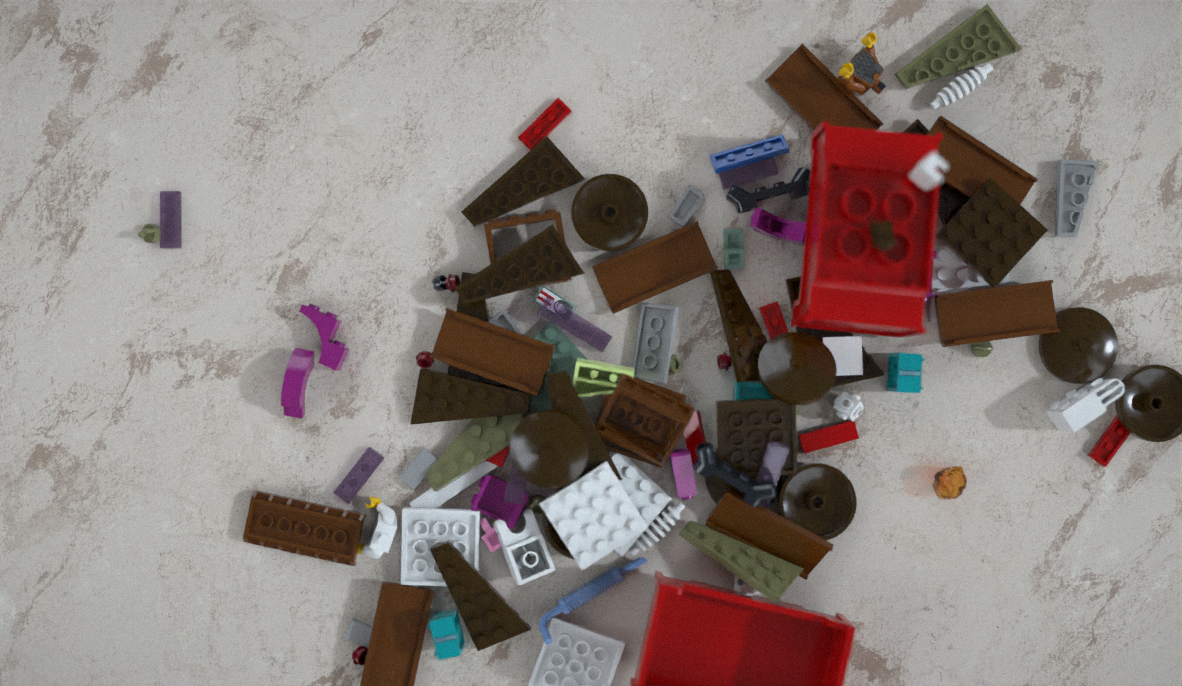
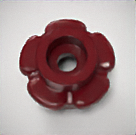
(451, 282)
(424, 360)
(724, 361)
(359, 655)

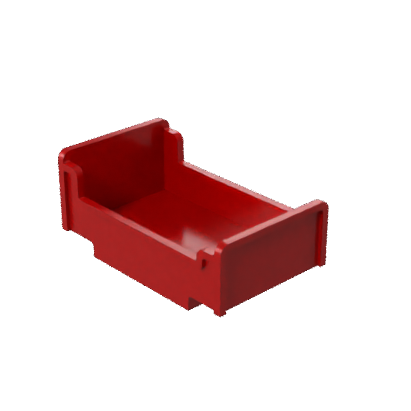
(858, 181)
(731, 639)

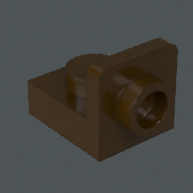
(882, 235)

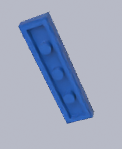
(749, 153)

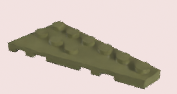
(968, 45)
(472, 447)
(755, 567)

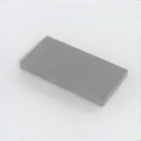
(654, 342)

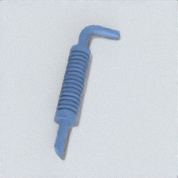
(585, 593)

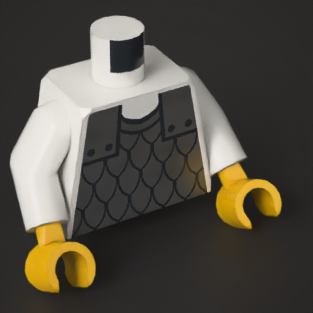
(382, 530)

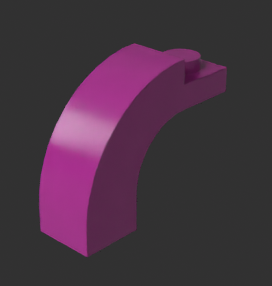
(777, 227)
(295, 382)

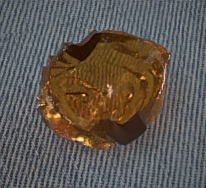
(949, 482)

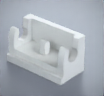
(925, 174)

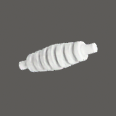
(961, 86)
(657, 528)

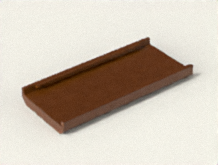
(818, 94)
(974, 162)
(654, 267)
(996, 313)
(493, 352)
(304, 527)
(767, 532)
(397, 635)

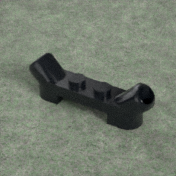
(747, 201)
(753, 491)

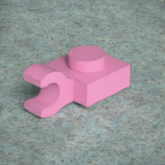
(489, 537)

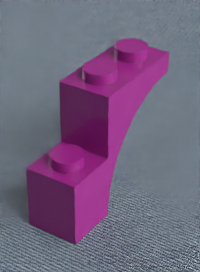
(332, 353)

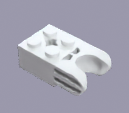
(1084, 404)
(527, 542)

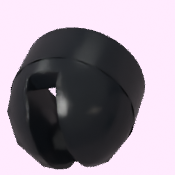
(439, 283)

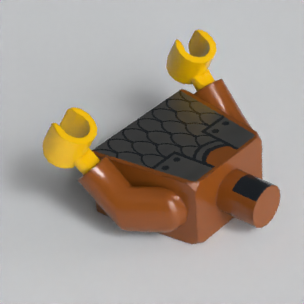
(863, 69)

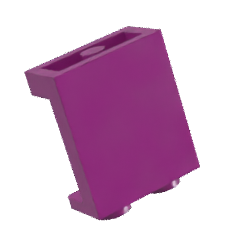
(491, 502)

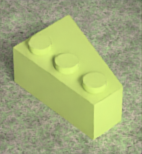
(597, 377)

